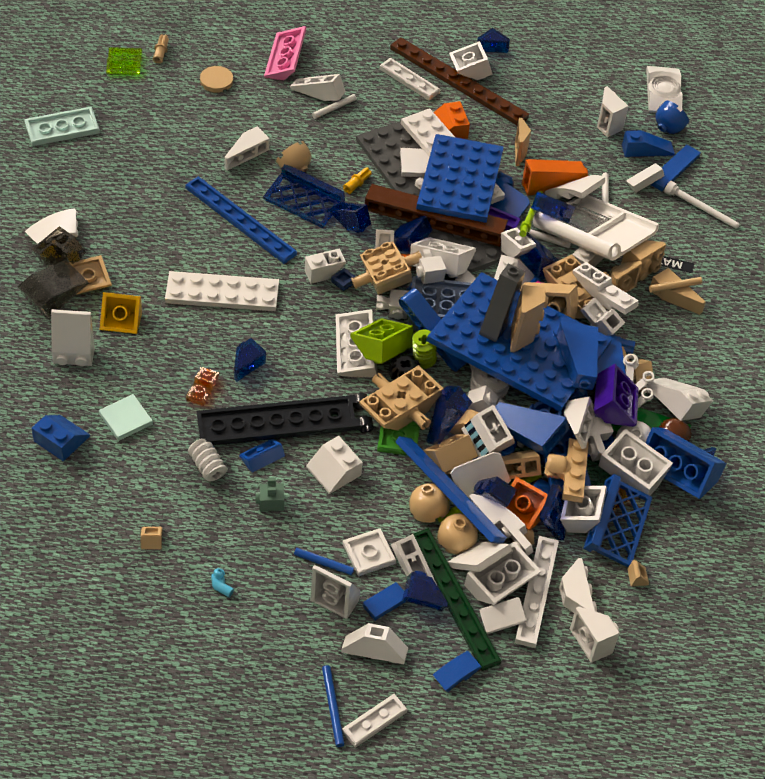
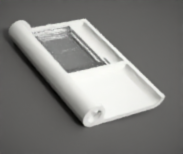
(599, 227)

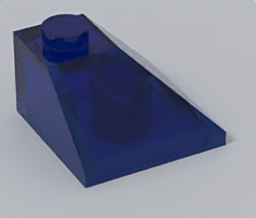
(538, 258)

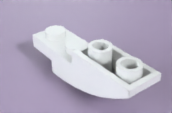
(601, 287)
(504, 520)

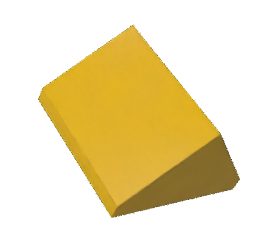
(120, 313)

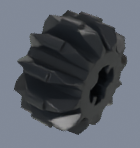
(402, 365)

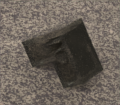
(57, 247)

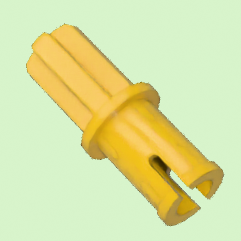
(357, 180)

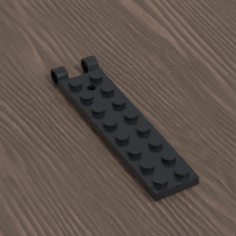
(282, 420)

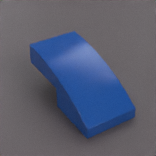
(456, 670)

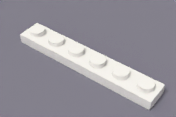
(537, 592)

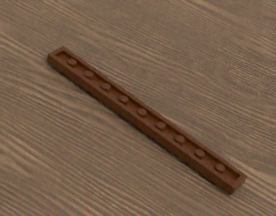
(458, 81)

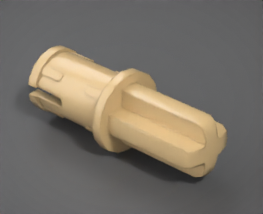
(160, 49)

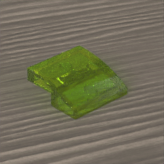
(124, 61)

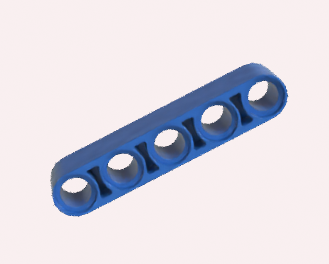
(426, 318)

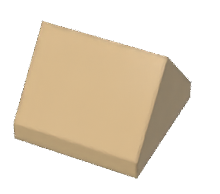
(637, 574)

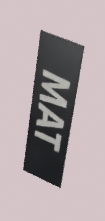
(677, 264)

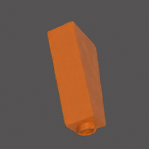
(550, 174)

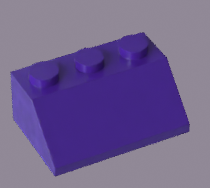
(616, 397)

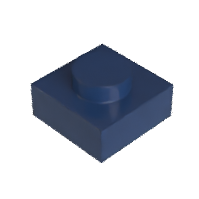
(342, 279)

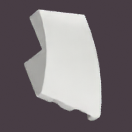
(578, 188)
(64, 219)

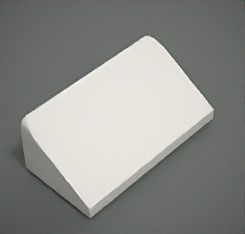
(645, 177)
(503, 615)

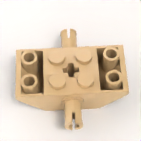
(386, 268)
(561, 273)
(402, 399)

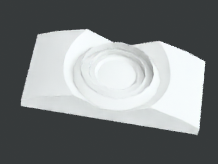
(663, 85)

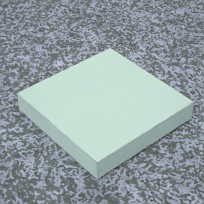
(125, 417)

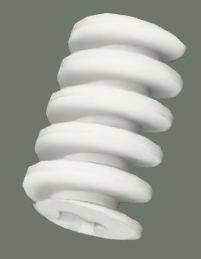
(207, 460)

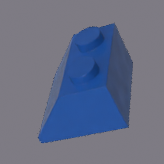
(58, 435)

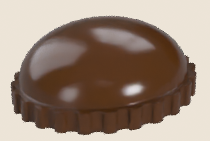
(677, 427)

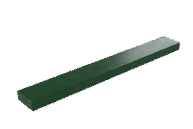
(457, 602)

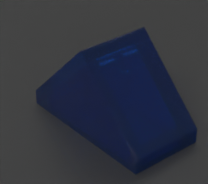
(494, 41)

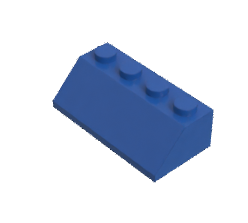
(692, 467)

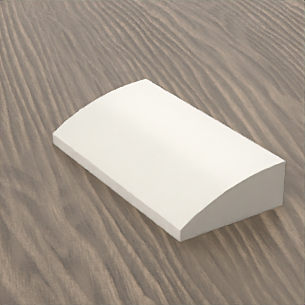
(349, 358)

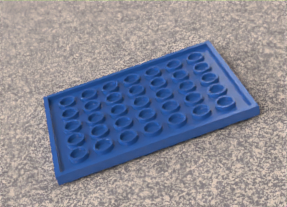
(534, 369)

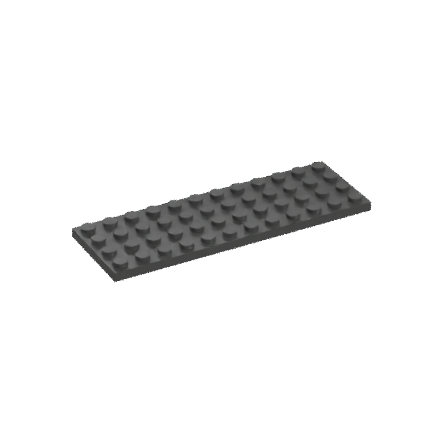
(383, 150)

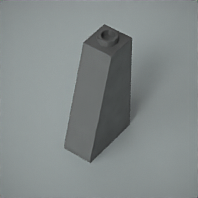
(502, 302)

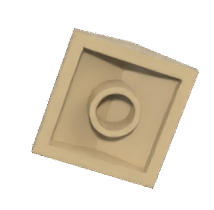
(521, 141)
(94, 272)

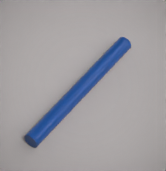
(333, 707)

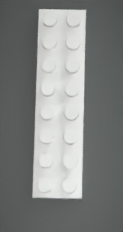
(424, 127)

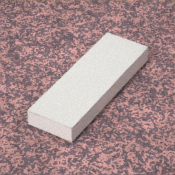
(374, 720)

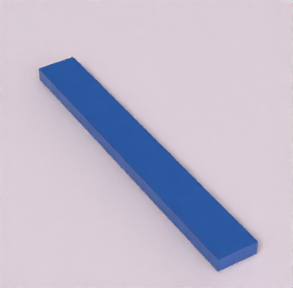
(241, 220)
(451, 490)

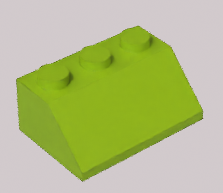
(383, 339)

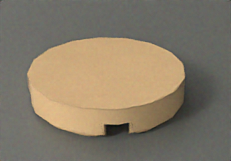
(216, 79)

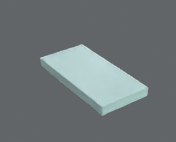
(61, 126)

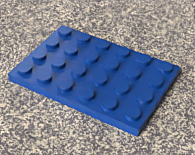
(460, 178)

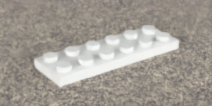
(222, 291)

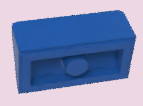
(262, 455)

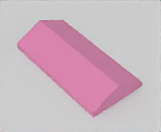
(285, 53)

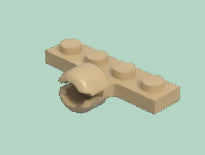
(569, 469)

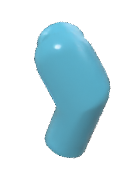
(218, 583)

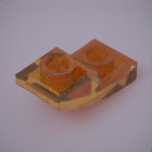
(203, 386)

